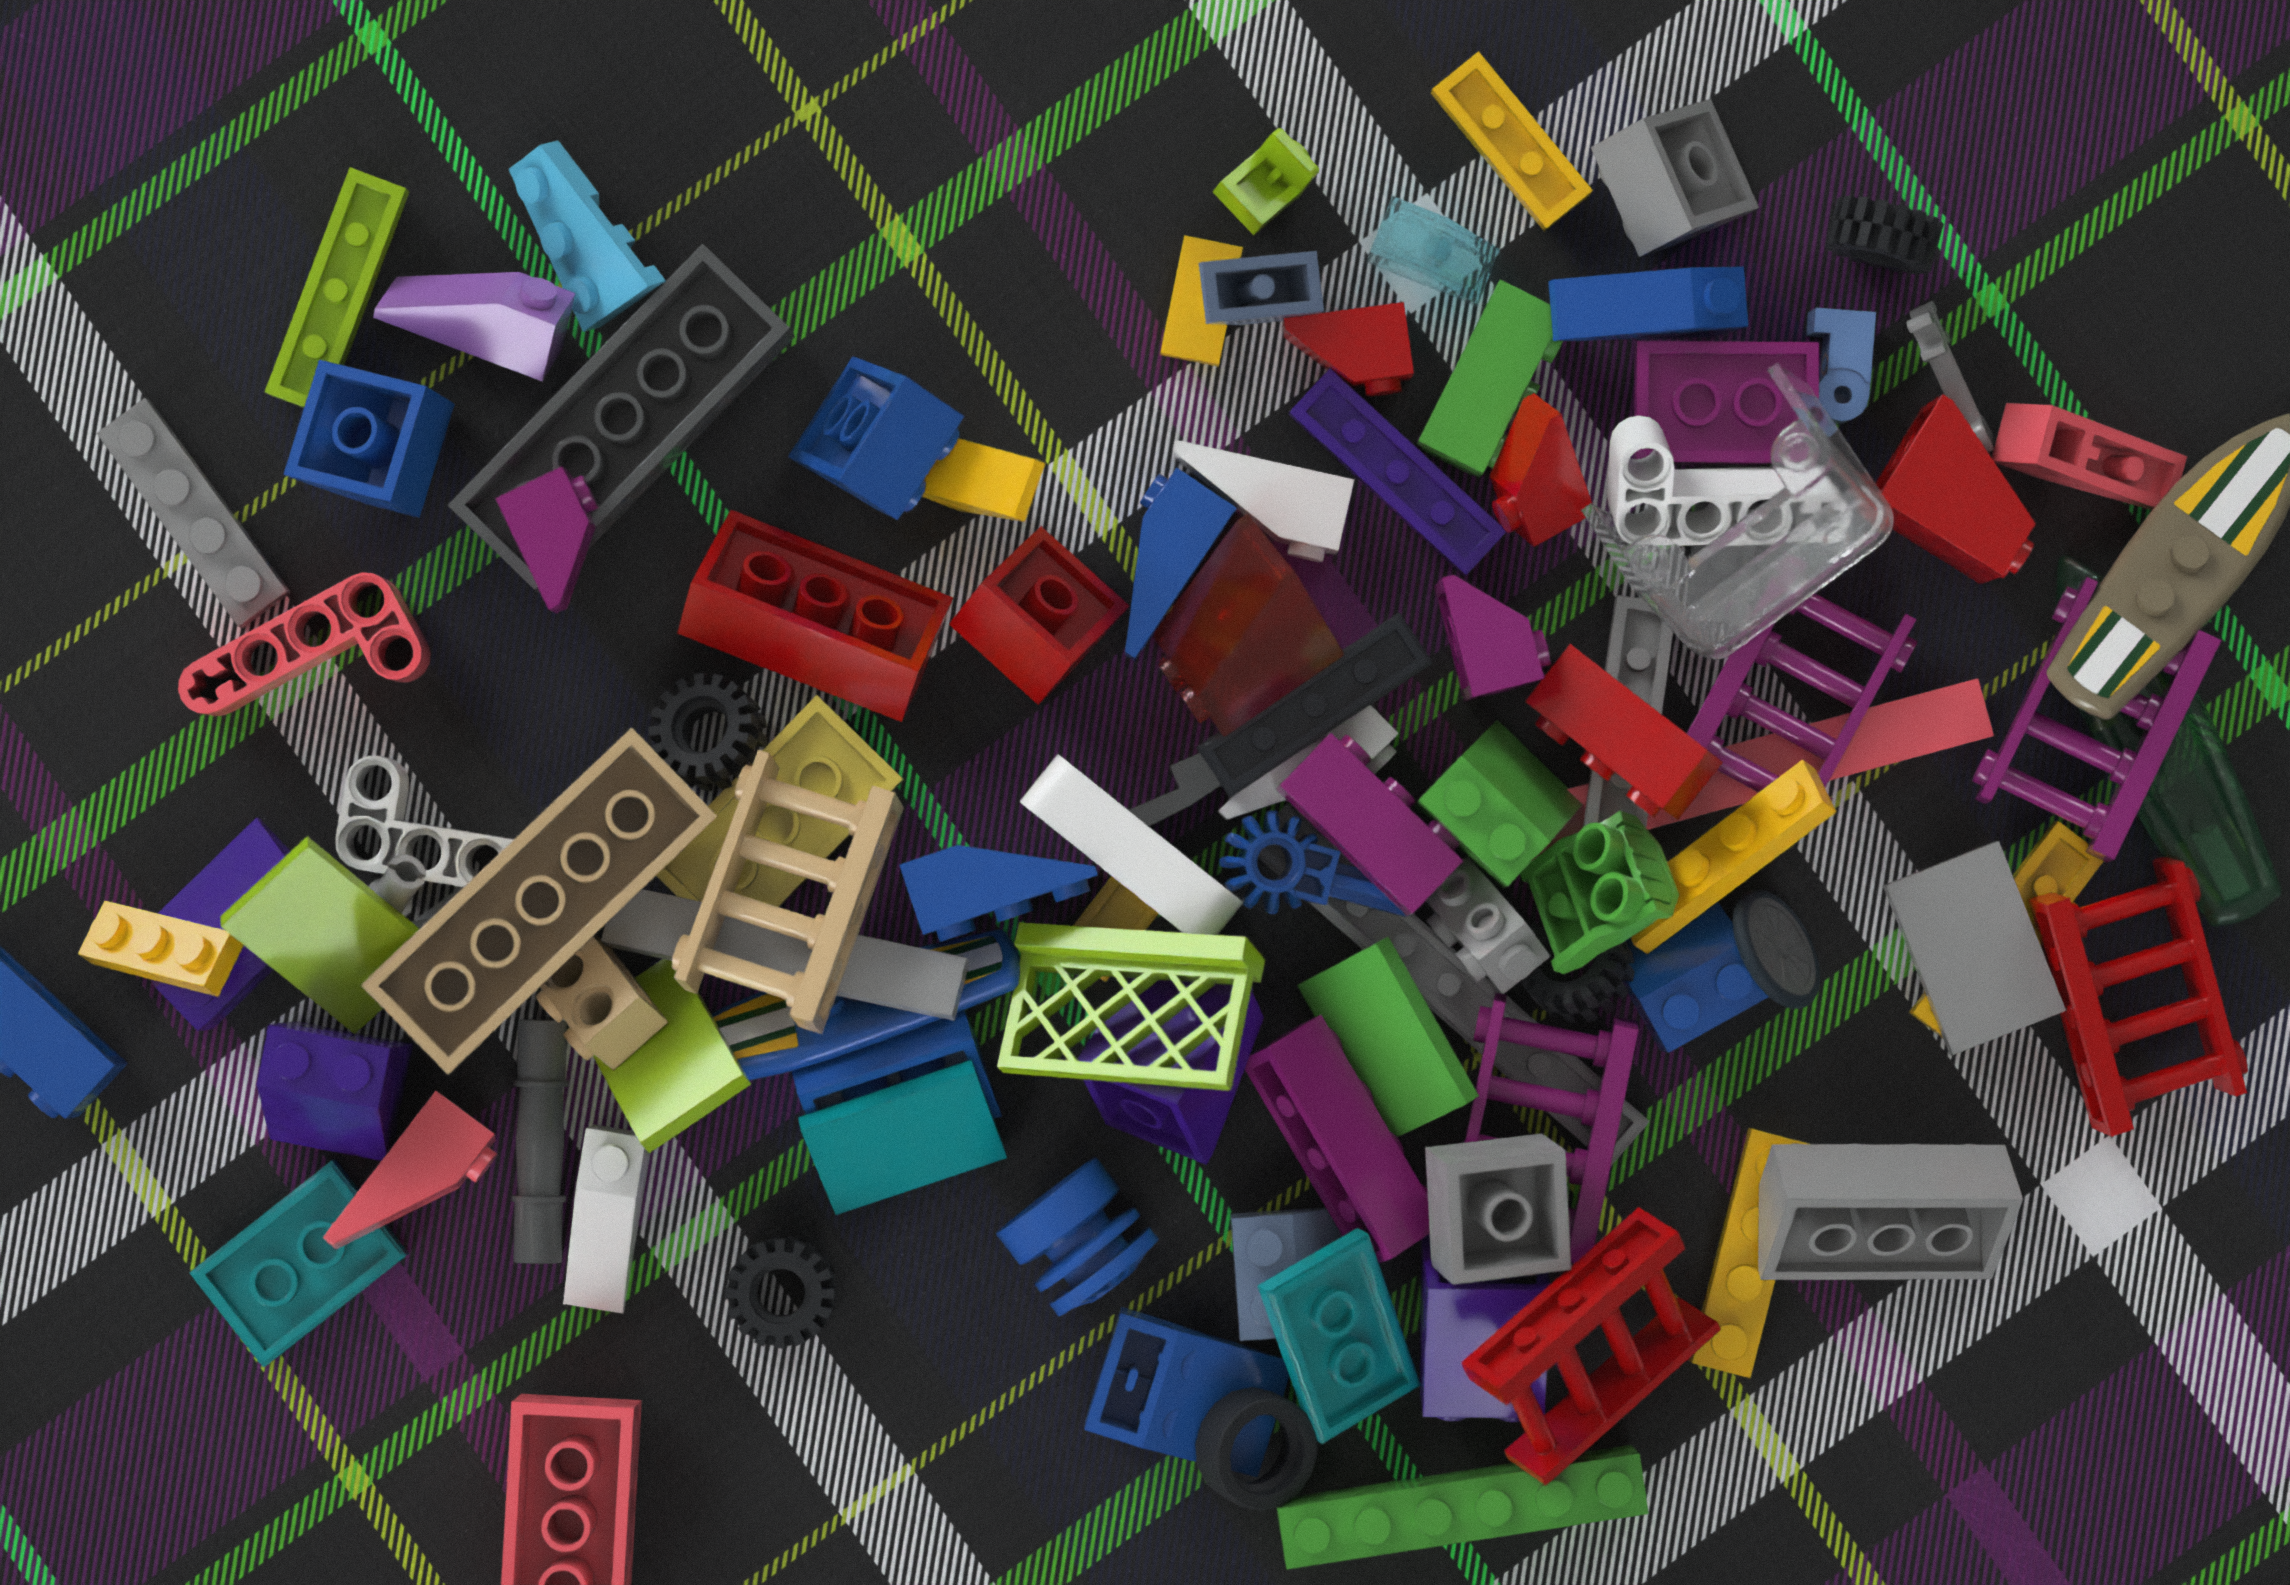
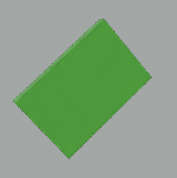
(1390, 1037)

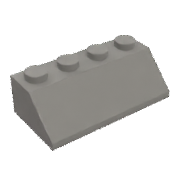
(1885, 1211)

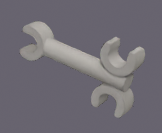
(1935, 350)

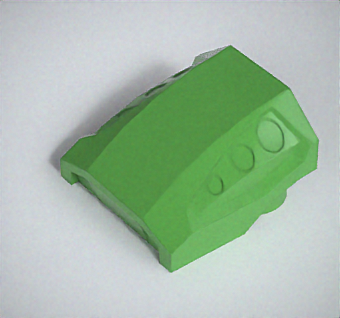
(1600, 888)

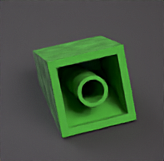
(1499, 805)

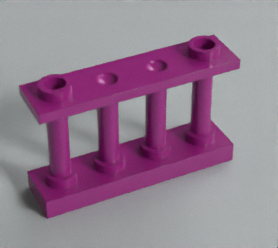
(1734, 697)
(2129, 769)
(1596, 1108)

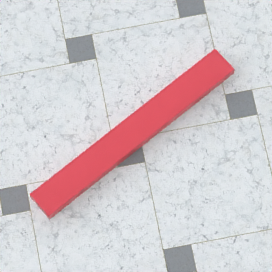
(1883, 737)

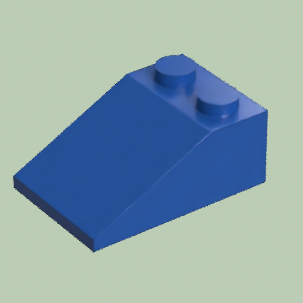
(878, 437)

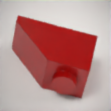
(1359, 344)
(1538, 475)

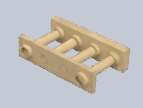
(828, 935)

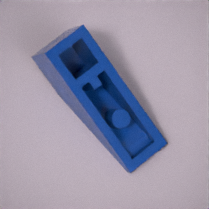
(1649, 304)
(1174, 540)

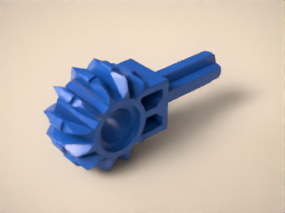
(1309, 872)

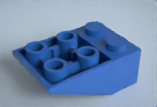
(970, 882)
(1166, 1380)

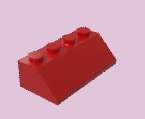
(814, 615)

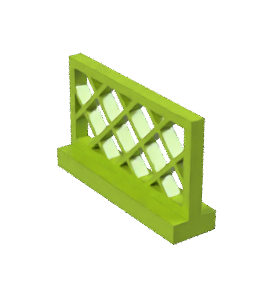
(1124, 955)

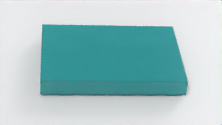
(902, 1137)
(281, 1273)
(1339, 1334)

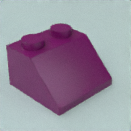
(1488, 641)

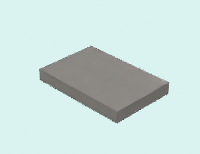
(1974, 948)

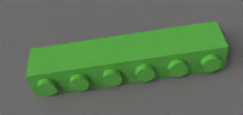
(1459, 1508)

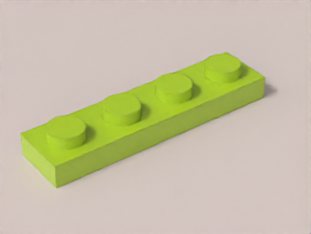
(338, 283)

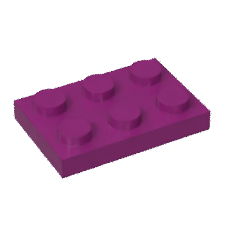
(1719, 396)

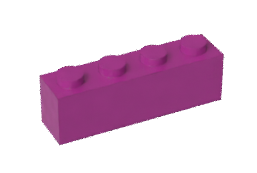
(1340, 1137)

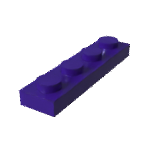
(1397, 472)

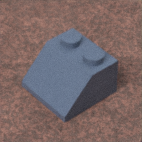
(1266, 1246)

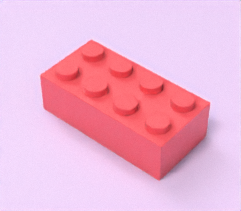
(571, 1490)

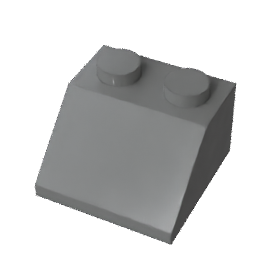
(1674, 177)

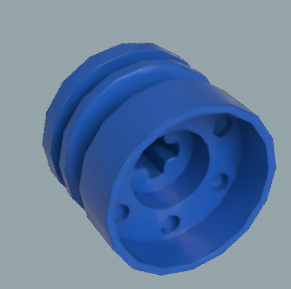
(1078, 1237)

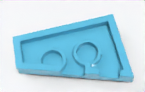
(579, 239)

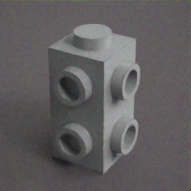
(1486, 926)

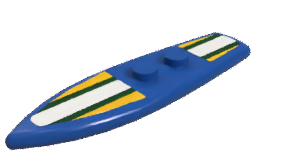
(772, 1043)

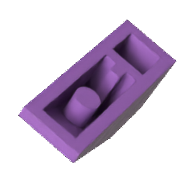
(490, 315)

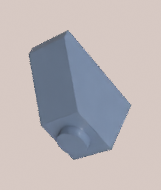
(1261, 288)

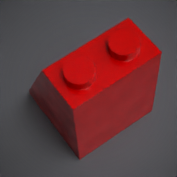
(1954, 496)

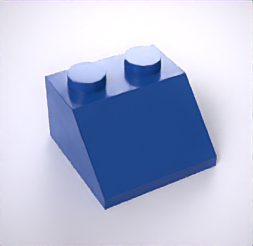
(369, 438)
(1691, 981)

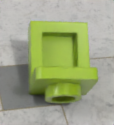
(1267, 181)

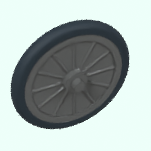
(1776, 949)

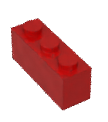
(1621, 735)

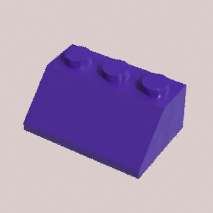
(205, 900)

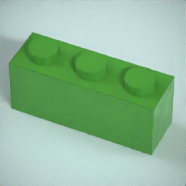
(1490, 380)

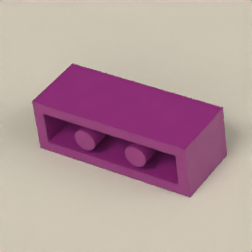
(1371, 822)

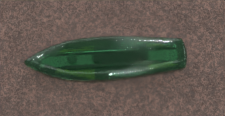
(2194, 801)

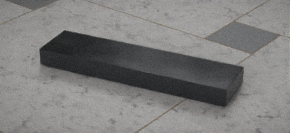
(1318, 706)

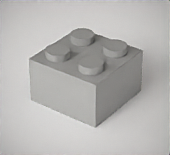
(1498, 1208)

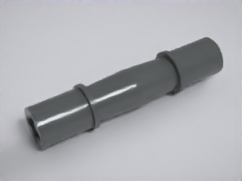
(539, 1141)

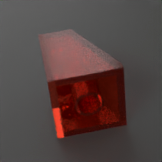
(1243, 632)

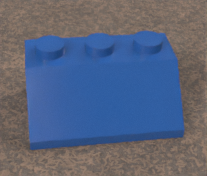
(894, 1062)

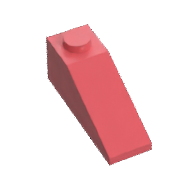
(2085, 455)
(424, 1164)

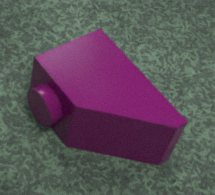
(552, 530)

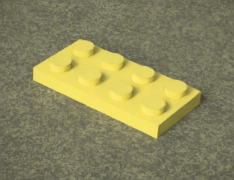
(815, 754)

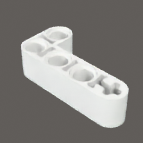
(1676, 490)
(400, 836)
(1130, 850)

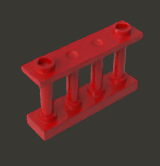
(2080, 982)
(1567, 1313)

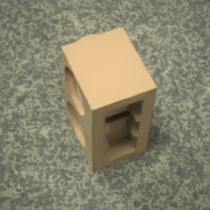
(601, 1004)

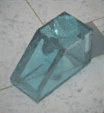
(1433, 251)

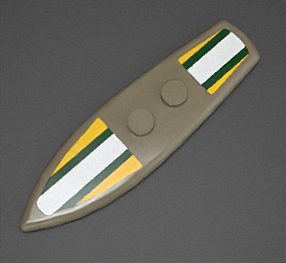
(2177, 570)

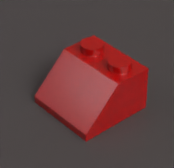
(1038, 615)

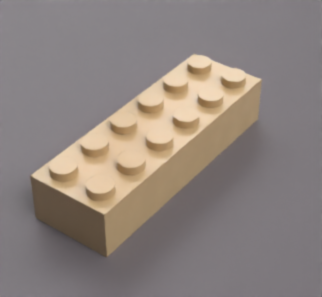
(539, 901)

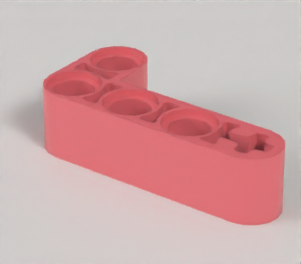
(295, 653)

